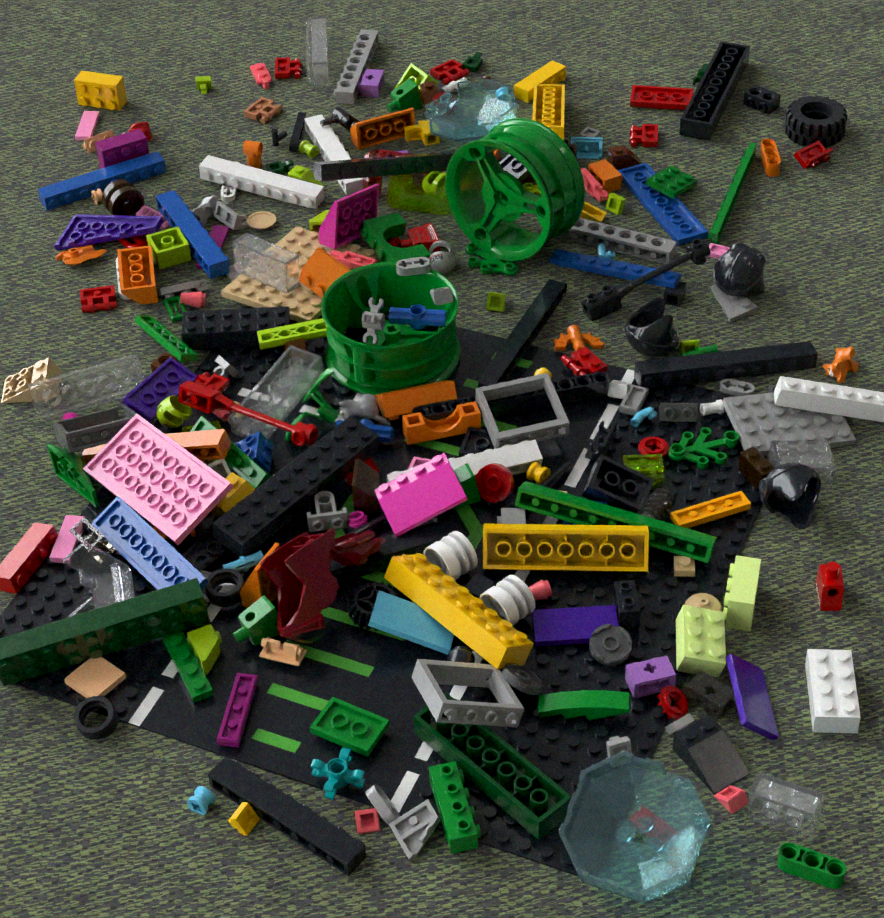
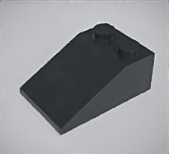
(617, 485)
(710, 754)

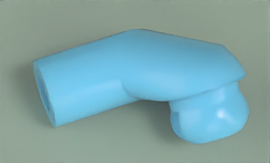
(603, 254)
(640, 415)

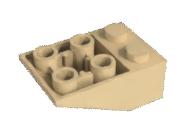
(16, 385)

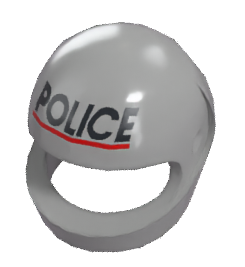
(442, 261)

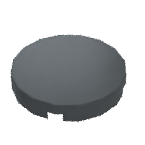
(610, 644)
(524, 681)

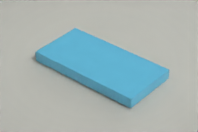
(409, 622)

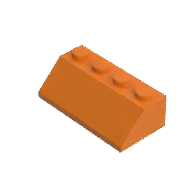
(381, 128)
(321, 271)
(138, 274)
(404, 400)

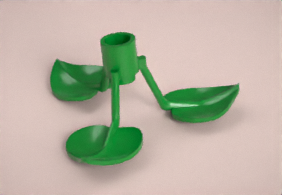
(325, 412)

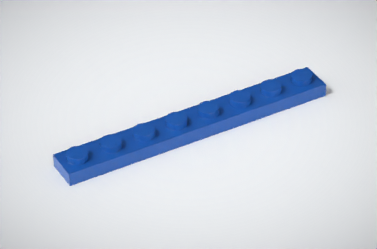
(612, 268)

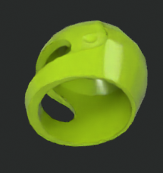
(433, 181)
(172, 413)

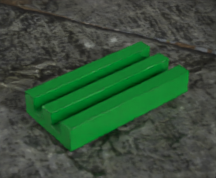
(178, 317)

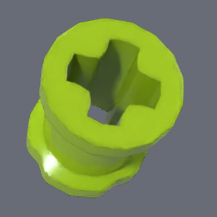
(309, 149)

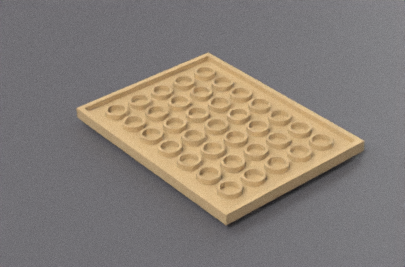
(303, 302)

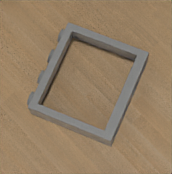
(537, 432)
(430, 673)

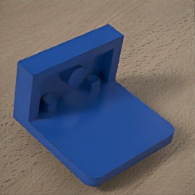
(258, 449)

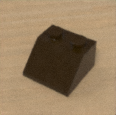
(363, 486)

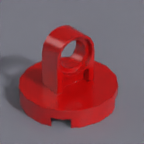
(494, 482)

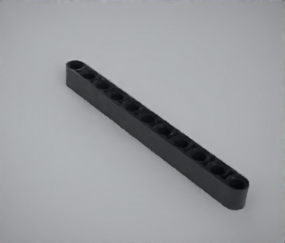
(523, 334)
(567, 389)

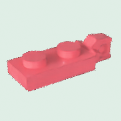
(261, 74)
(593, 187)
(352, 259)

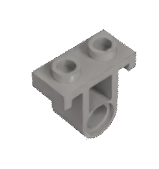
(326, 514)

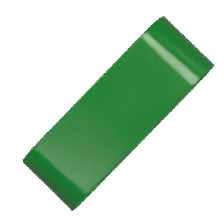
(799, 862)

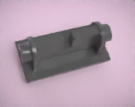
(678, 412)

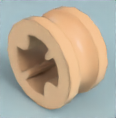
(97, 196)

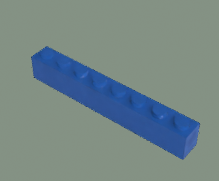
(81, 186)
(201, 245)

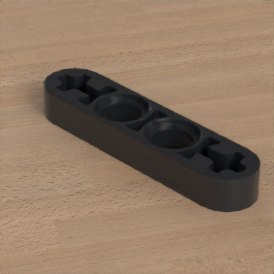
(297, 132)

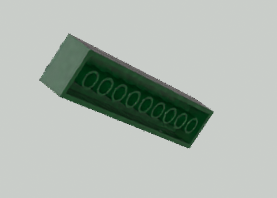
(102, 631)

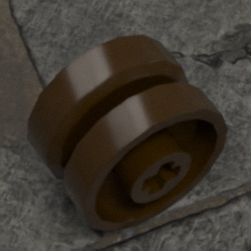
(122, 198)

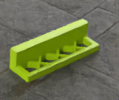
(280, 335)

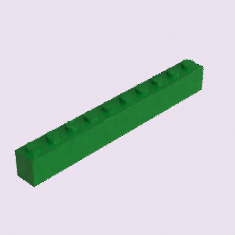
(588, 512)

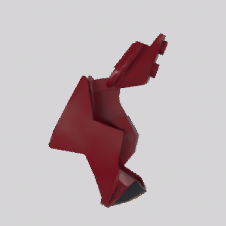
(306, 581)

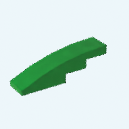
(592, 703)

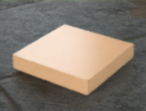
(95, 677)

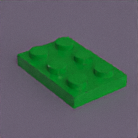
(671, 182)
(350, 726)

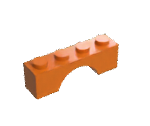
(420, 429)

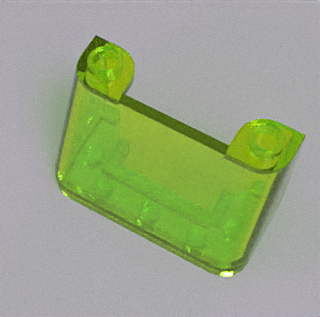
(407, 196)

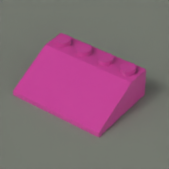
(346, 217)
(420, 494)

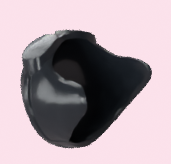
(740, 271)
(651, 331)
(792, 492)

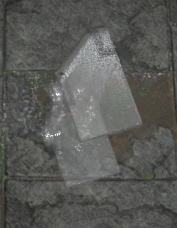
(101, 572)

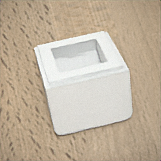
(618, 389)

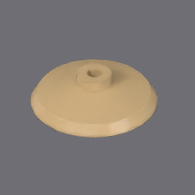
(261, 220)
(705, 601)

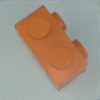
(606, 175)

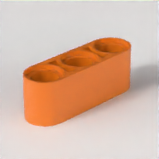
(770, 157)

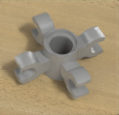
(373, 320)

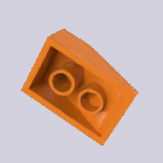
(259, 584)

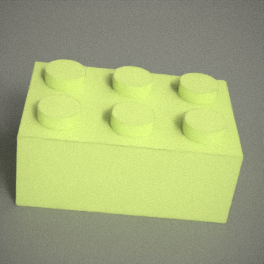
(742, 593)
(700, 641)

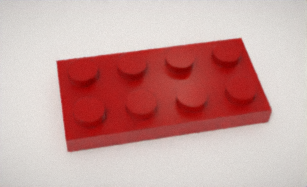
(660, 97)

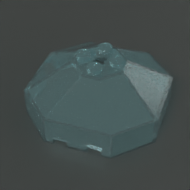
(473, 112)
(629, 798)

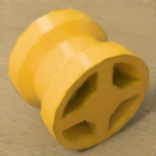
(537, 473)

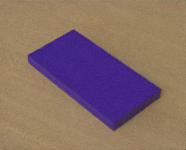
(157, 387)
(570, 625)
(752, 697)

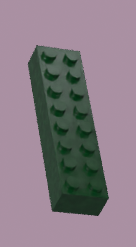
(497, 771)

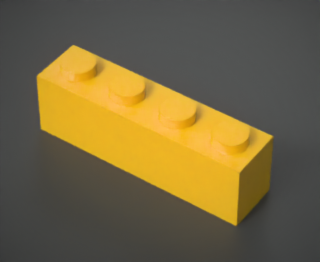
(548, 74)

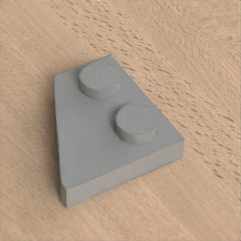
(415, 828)

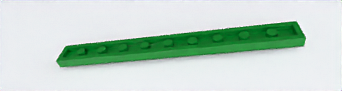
(732, 194)

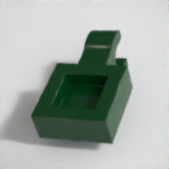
(473, 63)
(697, 79)
(279, 167)

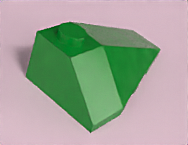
(70, 470)

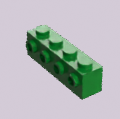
(454, 808)

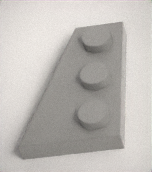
(733, 306)

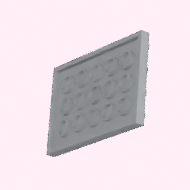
(761, 421)

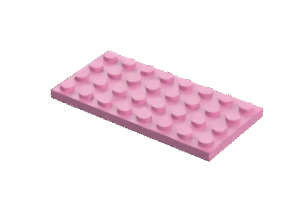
(158, 478)

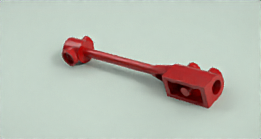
(210, 399)

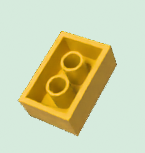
(100, 90)

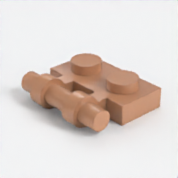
(260, 110)

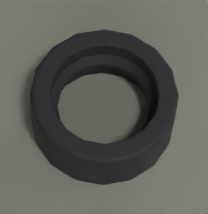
(224, 576)
(86, 707)

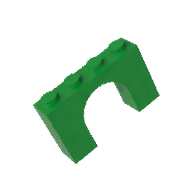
(385, 227)

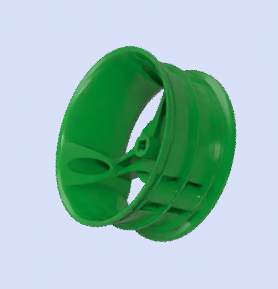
(489, 199)
(402, 354)

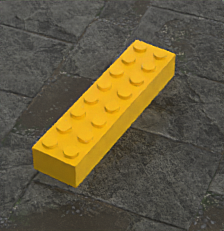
(550, 106)
(565, 547)
(458, 610)

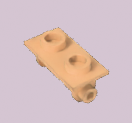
(89, 143)
(283, 653)

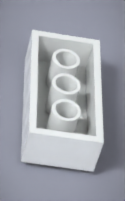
(832, 691)

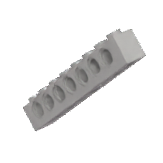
(356, 65)
(622, 240)

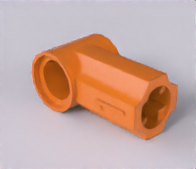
(253, 152)

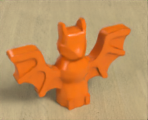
(577, 339)

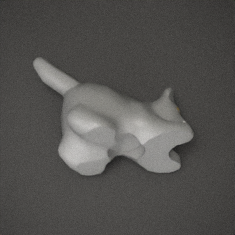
(205, 209)
(364, 408)

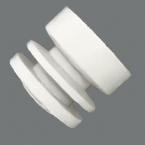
(452, 554)
(510, 599)

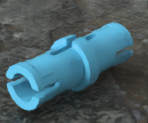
(245, 563)

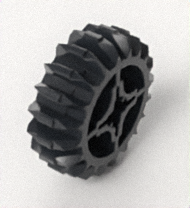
(362, 602)

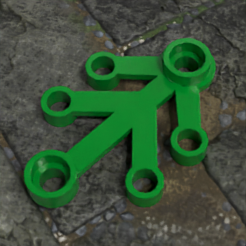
(507, 268)
(679, 451)

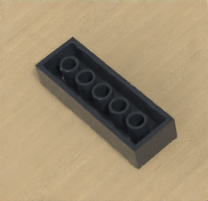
(230, 326)

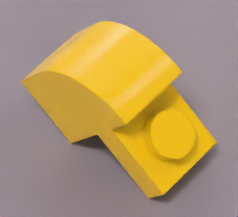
(420, 131)

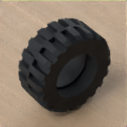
(815, 120)

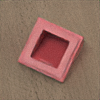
(732, 798)
(367, 821)

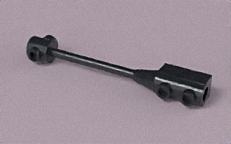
(610, 297)

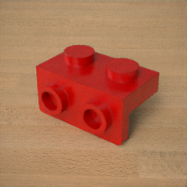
(813, 155)

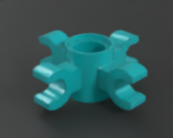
(337, 773)

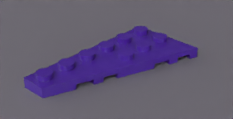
(102, 228)

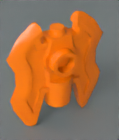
(79, 254)

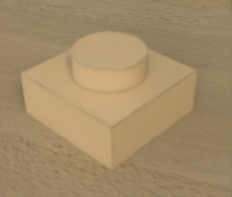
(684, 566)

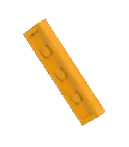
(711, 510)

